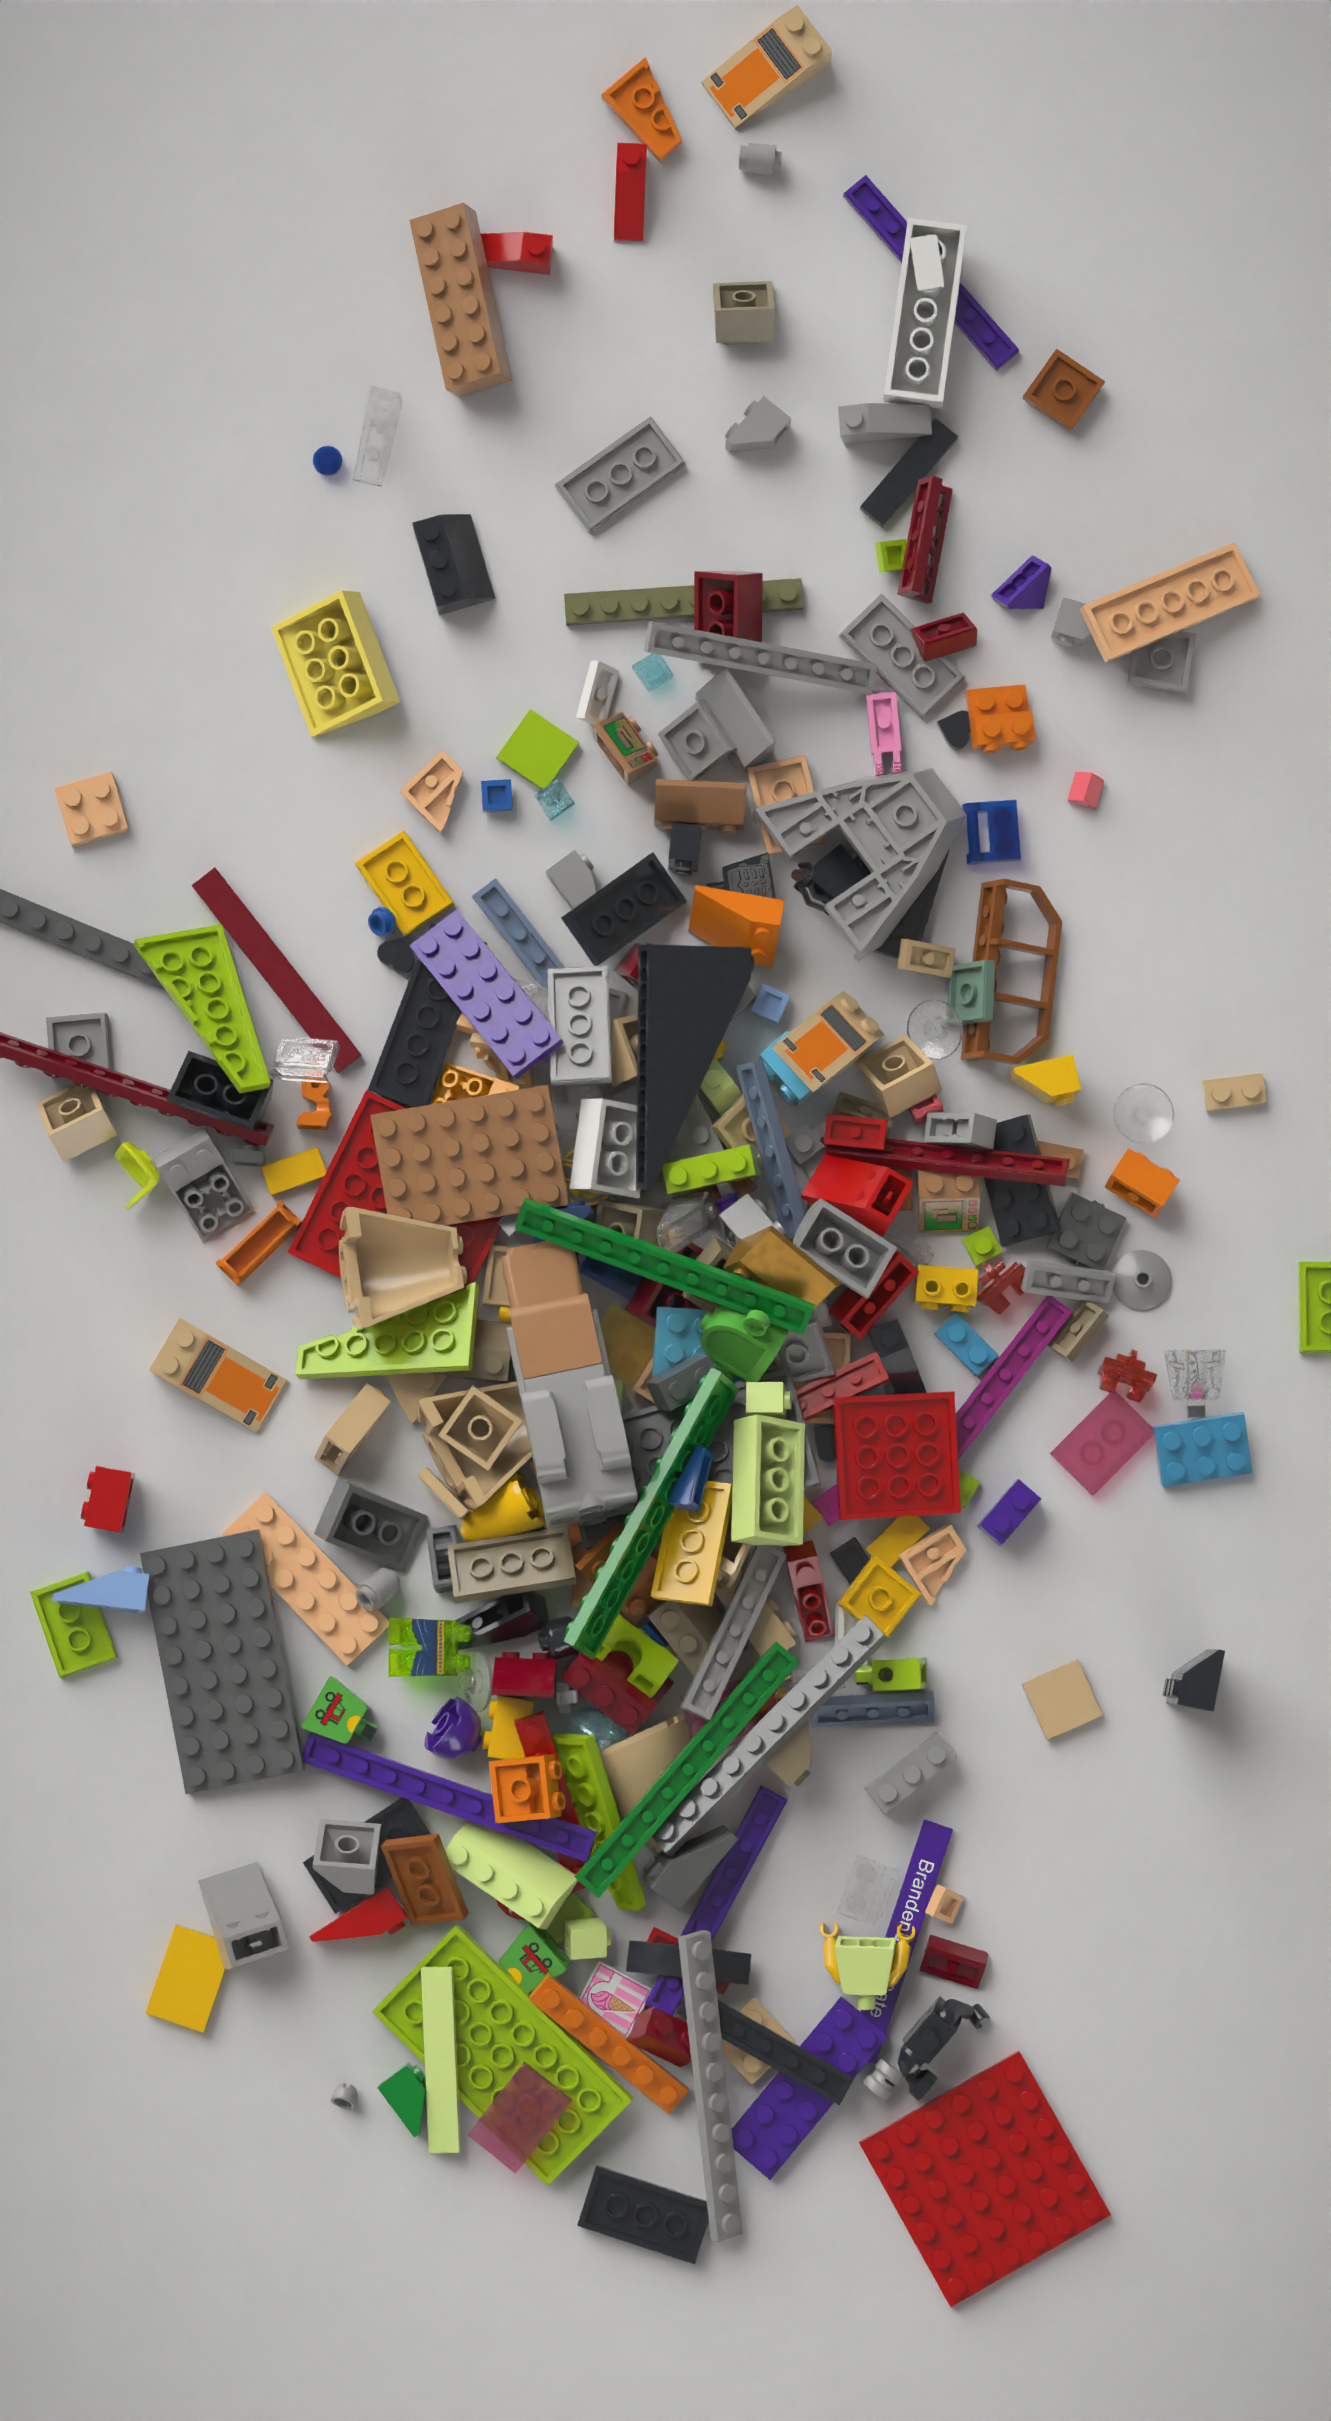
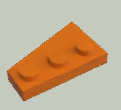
(642, 109)

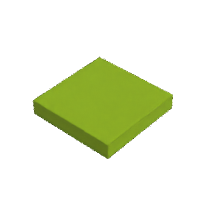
(537, 750)

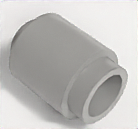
(759, 158)
(378, 1589)

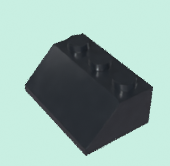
(453, 561)
(209, 1091)
(1196, 1682)

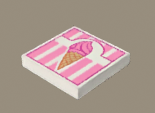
(615, 1996)

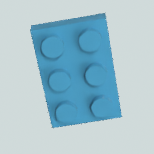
(1202, 1449)

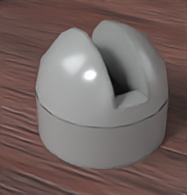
(344, 2097)

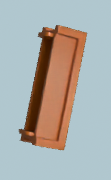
(259, 1244)

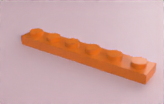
(608, 2043)

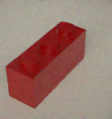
(859, 1314)

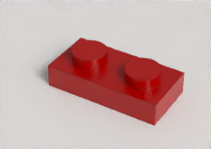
(855, 1132)

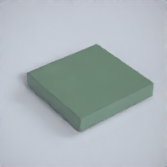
(973, 991)

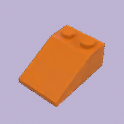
(737, 921)

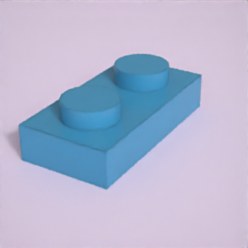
(965, 1344)

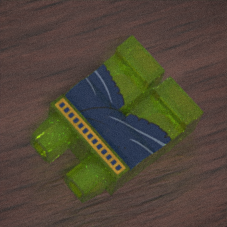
(438, 1647)

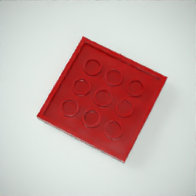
(896, 1455)

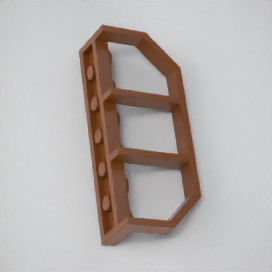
(986, 947)

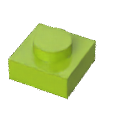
(890, 555)
(982, 1246)
(967, 1488)

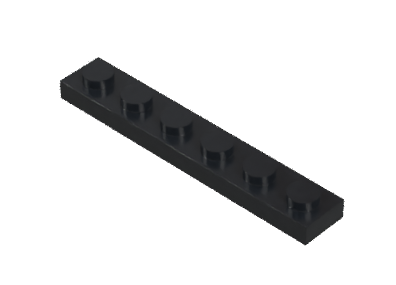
(781, 2054)

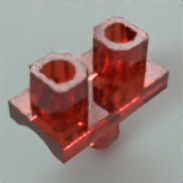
(992, 1294)
(1127, 1371)

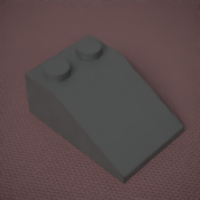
(370, 1525)
(683, 1873)

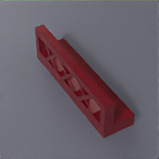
(921, 537)

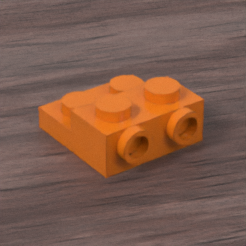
(1000, 718)
(526, 1788)

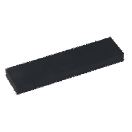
(905, 474)

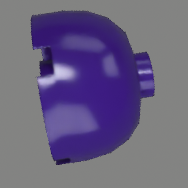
(456, 1730)

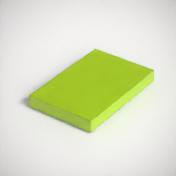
(1314, 1307)
(74, 1633)

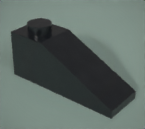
(897, 1358)
(505, 1619)

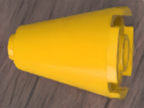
(506, 1513)

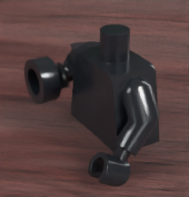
(828, 877)
(929, 2037)

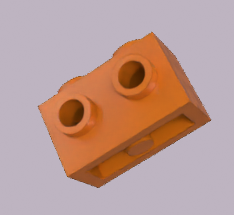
(1142, 1183)

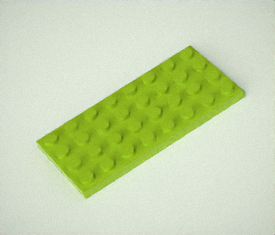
(496, 2035)

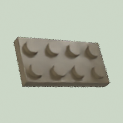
(511, 1564)

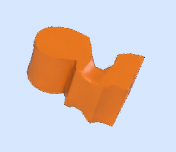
(316, 1094)

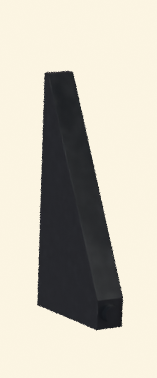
(682, 1018)

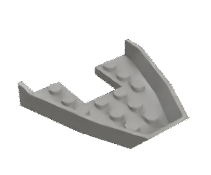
(897, 828)

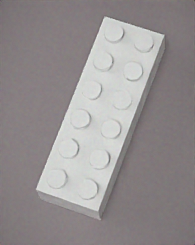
(924, 320)

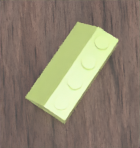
(768, 1481)
(511, 1872)

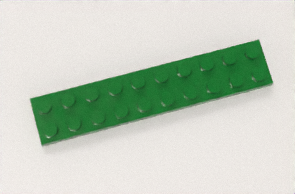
(649, 1517)

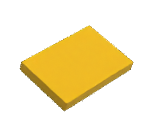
(404, 883)
(187, 1979)

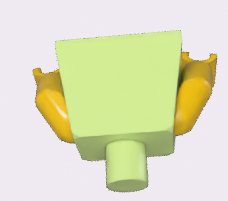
(865, 1963)

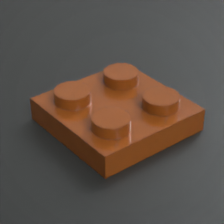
(1063, 390)

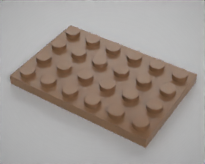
(471, 1157)

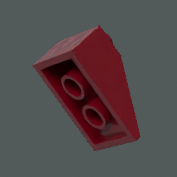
(524, 1675)

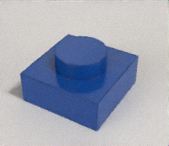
(496, 795)

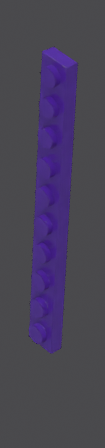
(443, 1795)

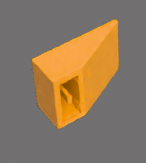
(462, 1083)

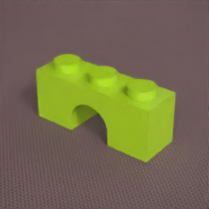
(711, 1169)
(650, 1660)

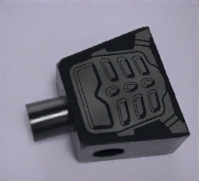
(748, 877)

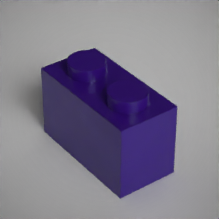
(1008, 1512)

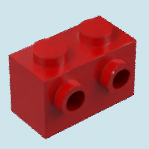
(108, 1499)

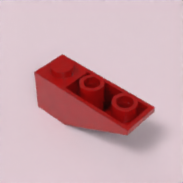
(808, 1591)

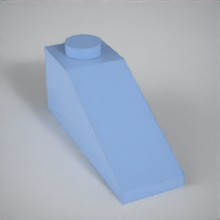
(115, 1591)

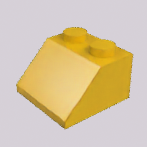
(1049, 1080)

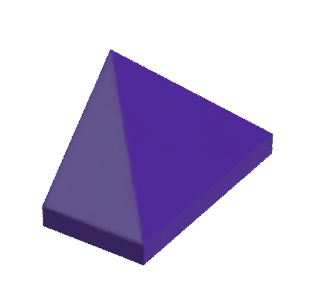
(1026, 586)

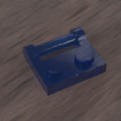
(1002, 832)

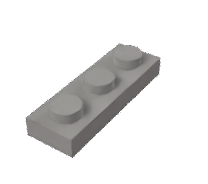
(1068, 1282)

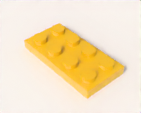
(693, 1549)

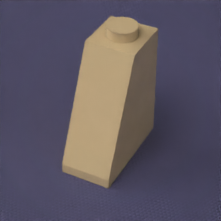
(352, 1428)

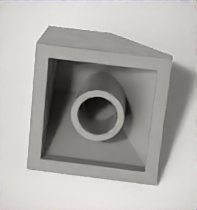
(348, 1854)

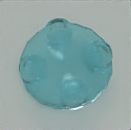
(594, 1722)

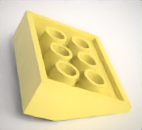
(335, 663)

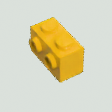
(946, 1288)
(503, 1738)

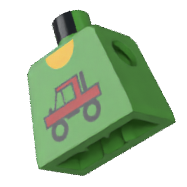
(339, 1714)
(533, 1957)

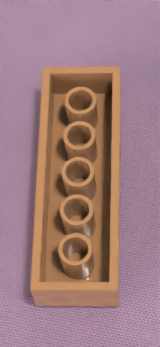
(460, 300)

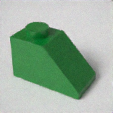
(406, 2095)

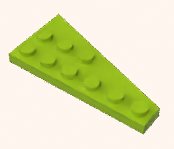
(206, 988)
(421, 1340)
(596, 1806)

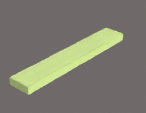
(440, 2059)

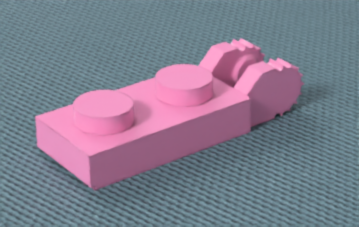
(884, 730)

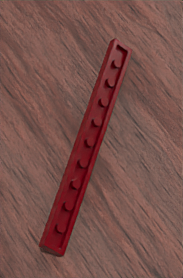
(117, 1084)

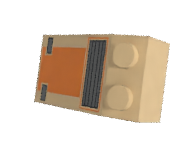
(768, 67)
(829, 1041)
(218, 1375)

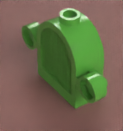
(740, 1342)

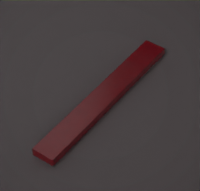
(273, 965)
(961, 1161)

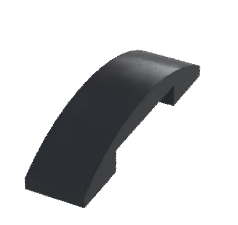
(665, 1960)

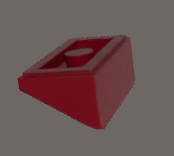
(945, 636)
(954, 1961)

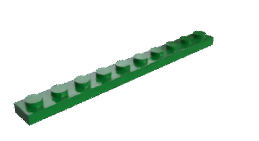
(662, 1265)
(686, 1769)

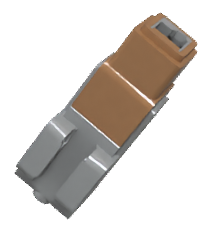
(566, 1389)

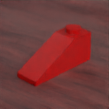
(630, 191)
(519, 251)
(370, 1918)

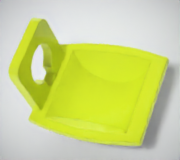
(139, 1167)

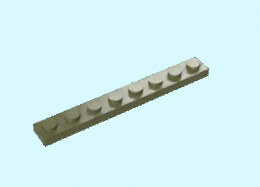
(665, 603)

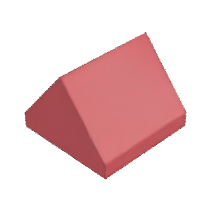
(1085, 789)
(920, 1110)

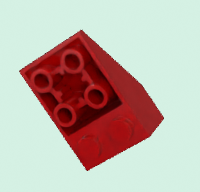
(859, 1190)

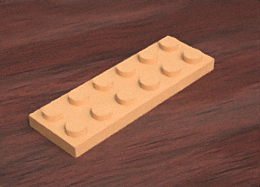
(1169, 602)
(311, 1581)

